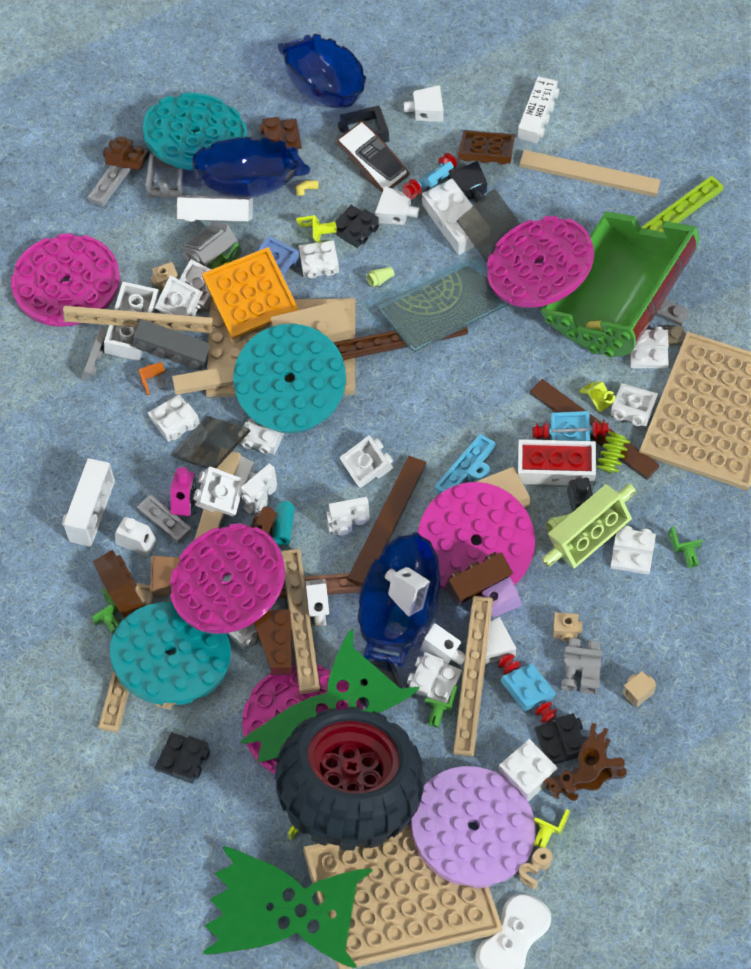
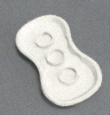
(523, 922)

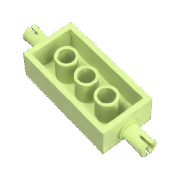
(589, 526)

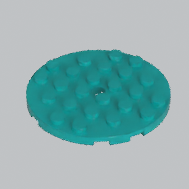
(171, 121)
(295, 404)
(160, 678)

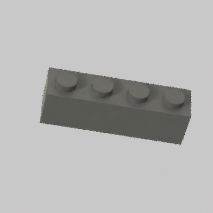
(170, 344)

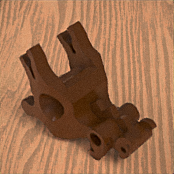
(593, 770)

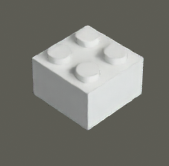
(528, 769)

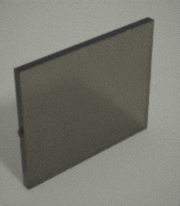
(488, 223)
(210, 442)

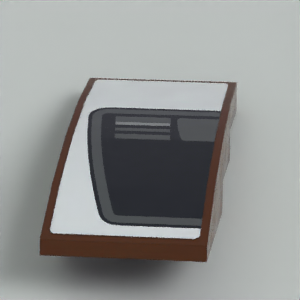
(372, 157)

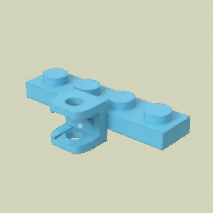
(469, 465)

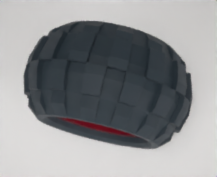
(349, 778)

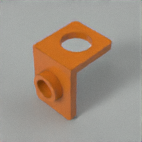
(150, 371)

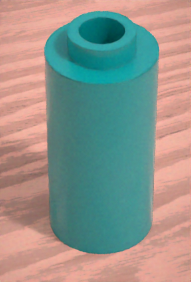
(283, 523)

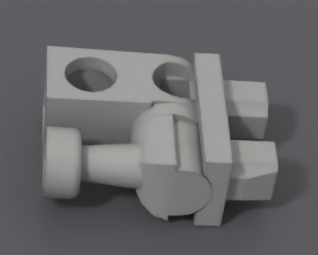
(585, 661)

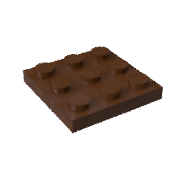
(486, 147)

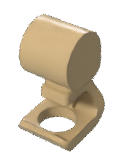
(540, 861)

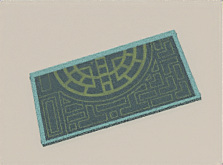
(442, 305)

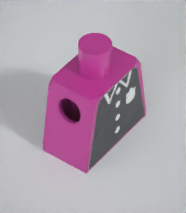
(184, 483)

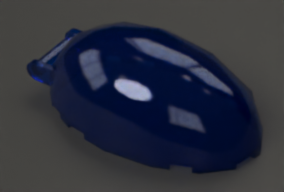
(324, 71)
(247, 166)
(380, 618)

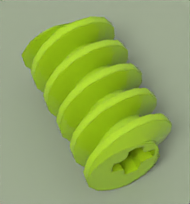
(613, 453)

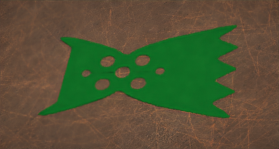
(348, 666)
(249, 923)

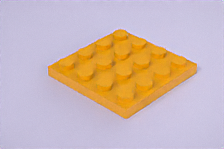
(249, 292)

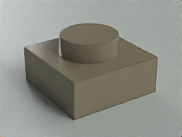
(675, 335)

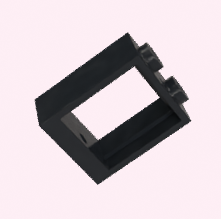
(365, 115)

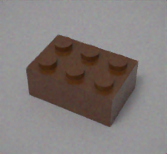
(478, 577)

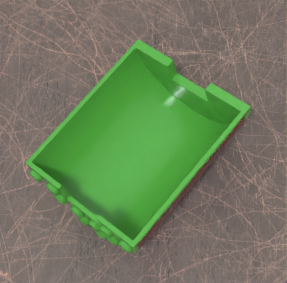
(625, 284)

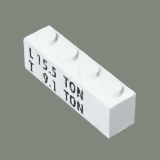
(538, 109)

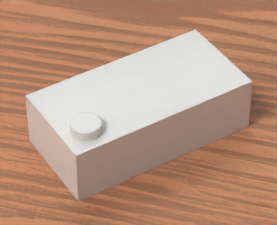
(214, 208)
(130, 298)
(89, 502)

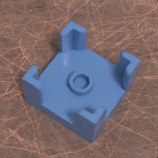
(282, 253)

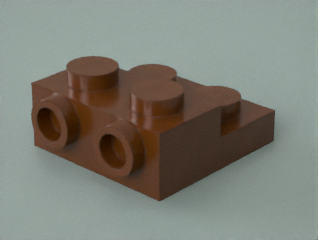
(281, 130)
(124, 154)
(264, 519)

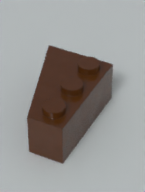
(118, 582)
(275, 639)

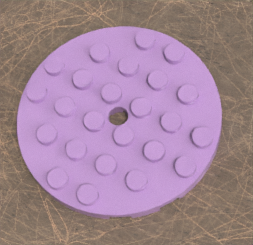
(465, 855)

